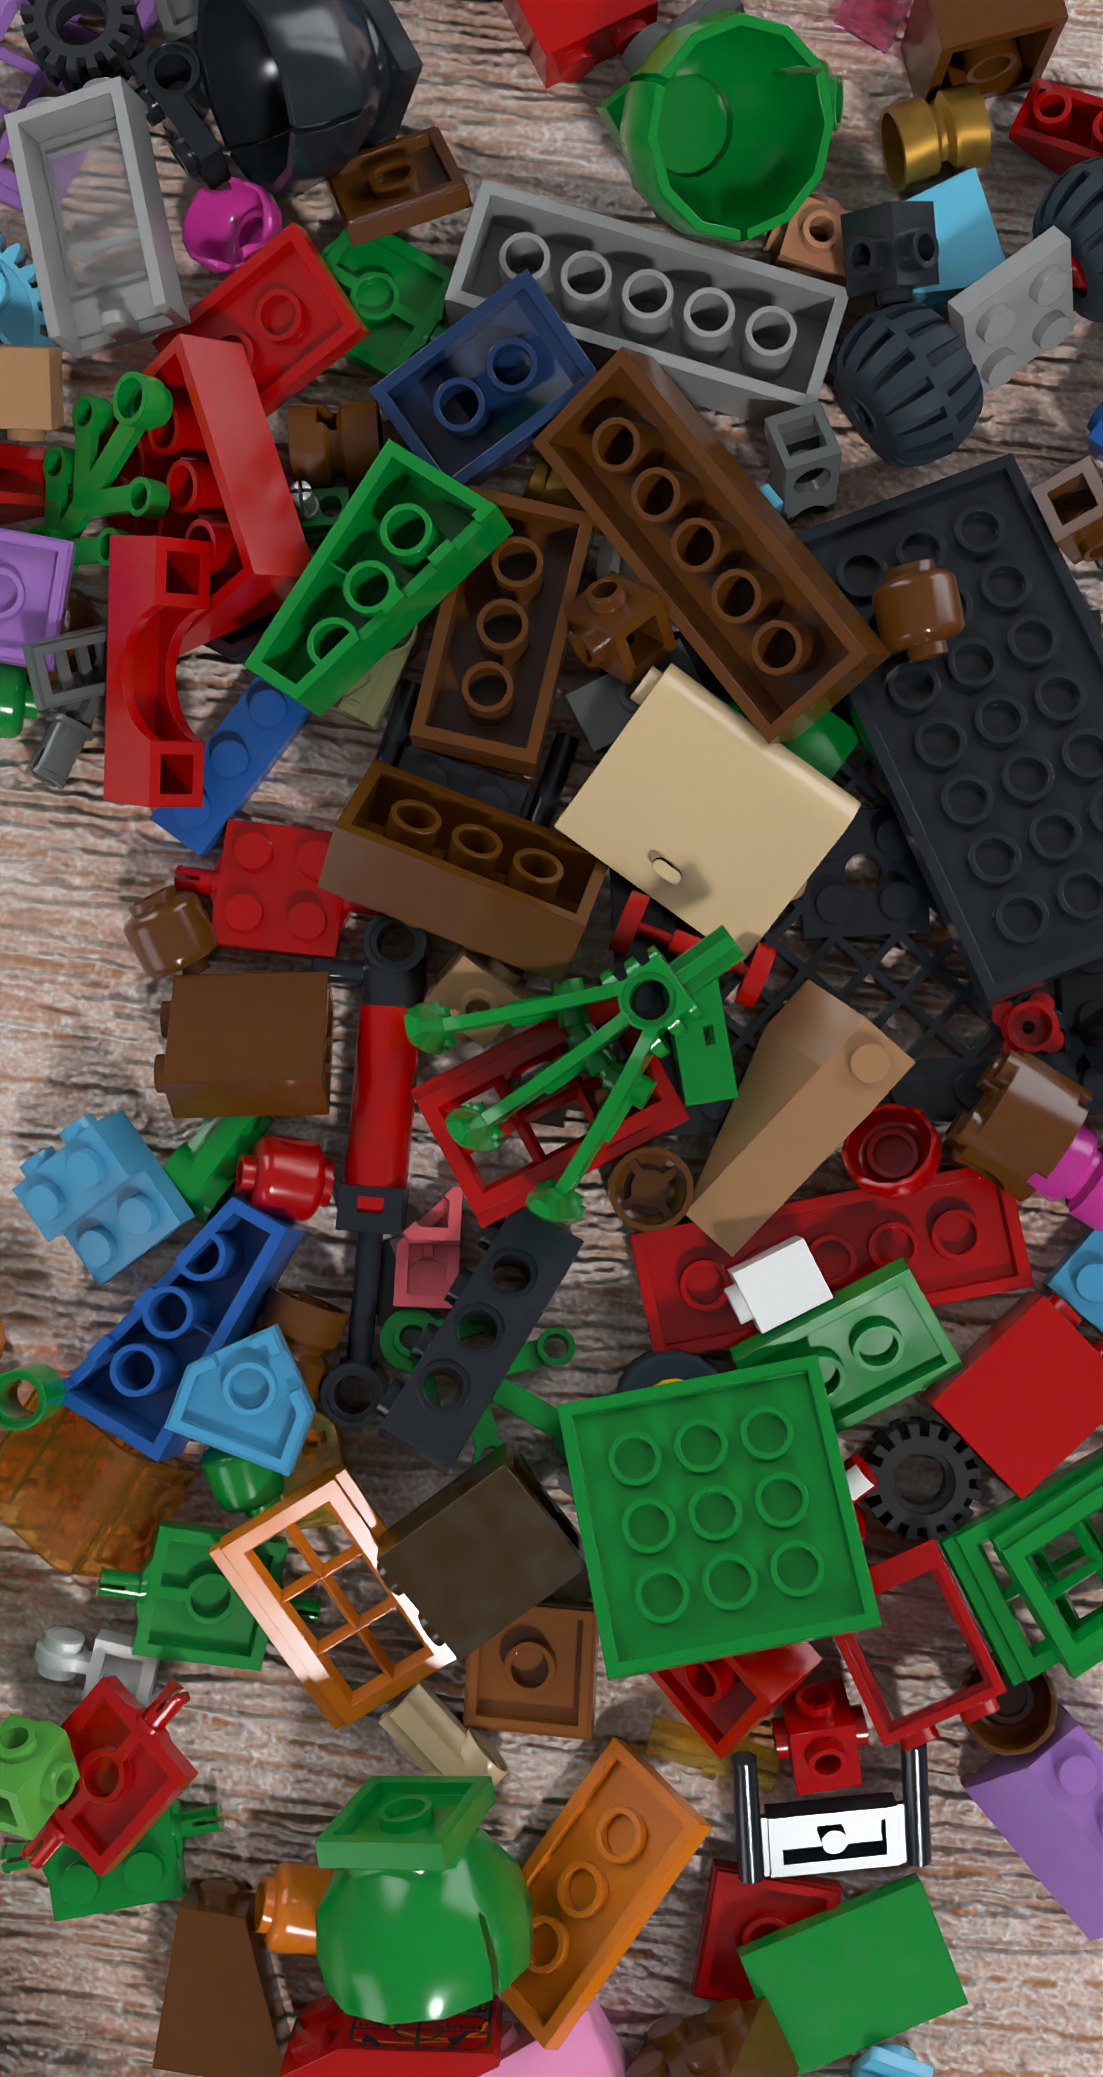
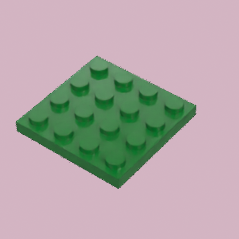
(716, 1518)

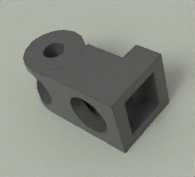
(803, 461)

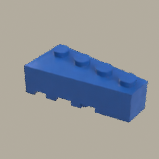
(191, 1311)

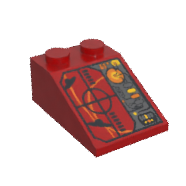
(343, 2045)

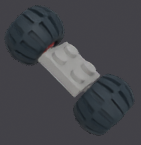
(921, 383)

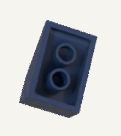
(486, 384)

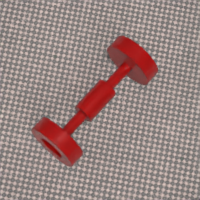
(753, 974)

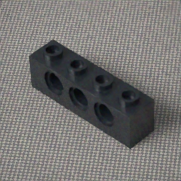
(437, 1432)

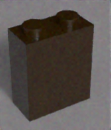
(480, 1552)

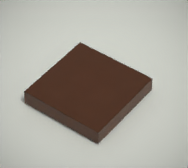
(398, 186)

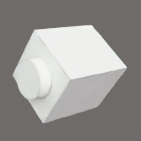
(776, 1285)

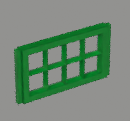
(984, 1591)

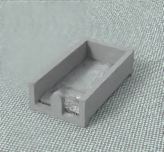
(95, 218)

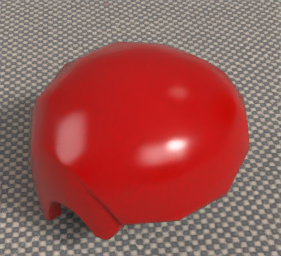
(893, 1152)

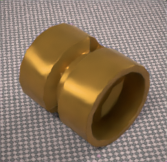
(945, 135)

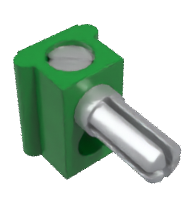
(312, 505)

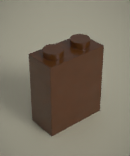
(247, 1045)

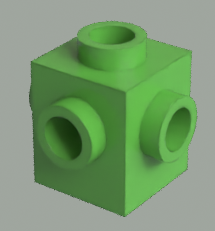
(34, 1773)

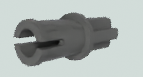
(64, 739)

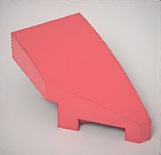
(430, 1257)

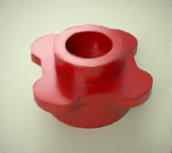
(1040, 1013)

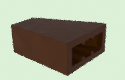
(221, 1991)

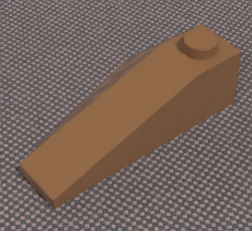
(800, 1098)

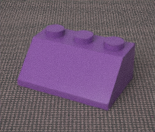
(1053, 1816)

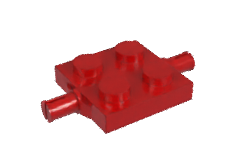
(269, 892)
(125, 1772)

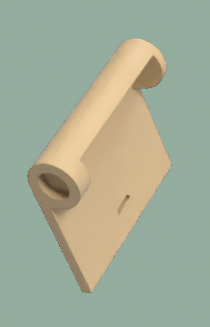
(712, 801)

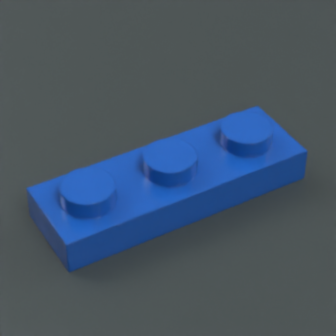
(236, 764)

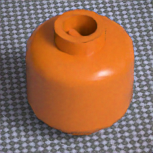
(288, 1907)

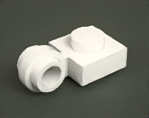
(64, 1655)

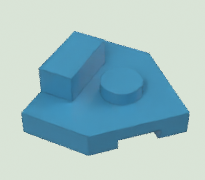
(246, 1402)

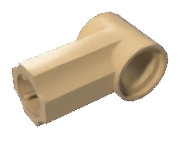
(438, 1739)

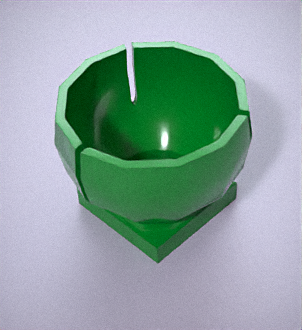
(719, 129)
(407, 1901)

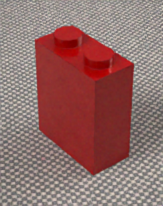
(575, 35)
(1025, 1392)

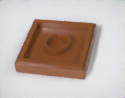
(537, 1673)

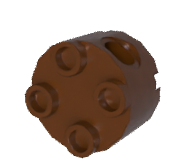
(1019, 1122)

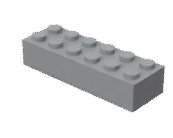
(714, 321)

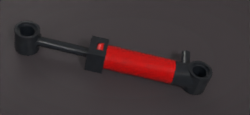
(378, 1142)

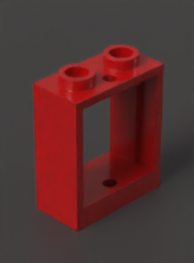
(970, 1702)

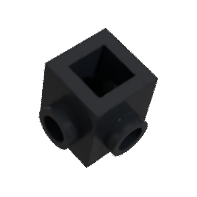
(890, 251)

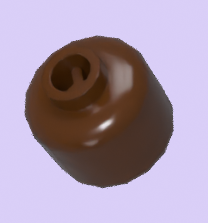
(918, 609)
(171, 933)

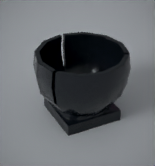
(305, 65)

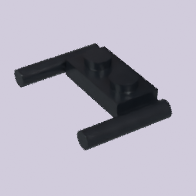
(473, 782)
(830, 1831)

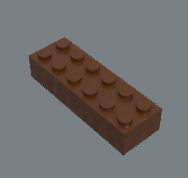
(710, 547)

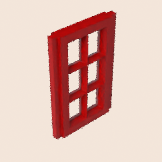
(508, 1060)

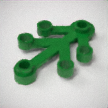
(139, 406)
(508, 1396)

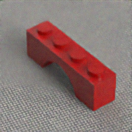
(152, 600)

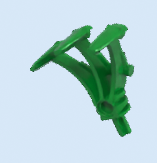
(477, 1129)

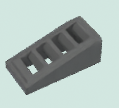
(58, 644)

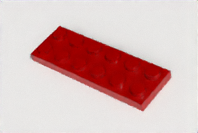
(954, 1235)

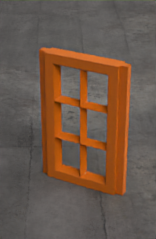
(286, 1628)

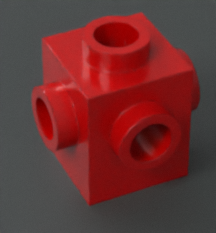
(817, 1724)

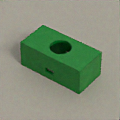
(704, 1071)

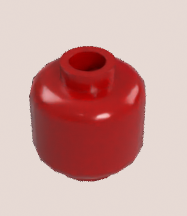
(286, 1177)

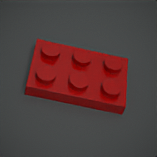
(283, 313)

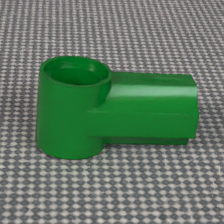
(208, 1163)

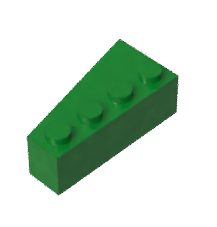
(375, 577)

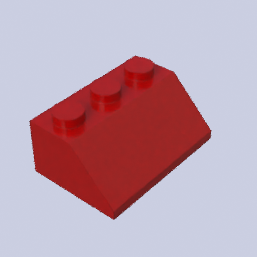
(736, 1693)

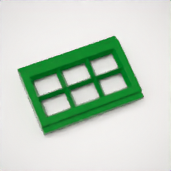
(1033, 1532)

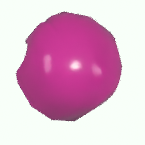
(230, 225)

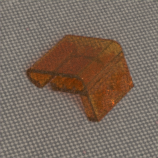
(85, 1493)

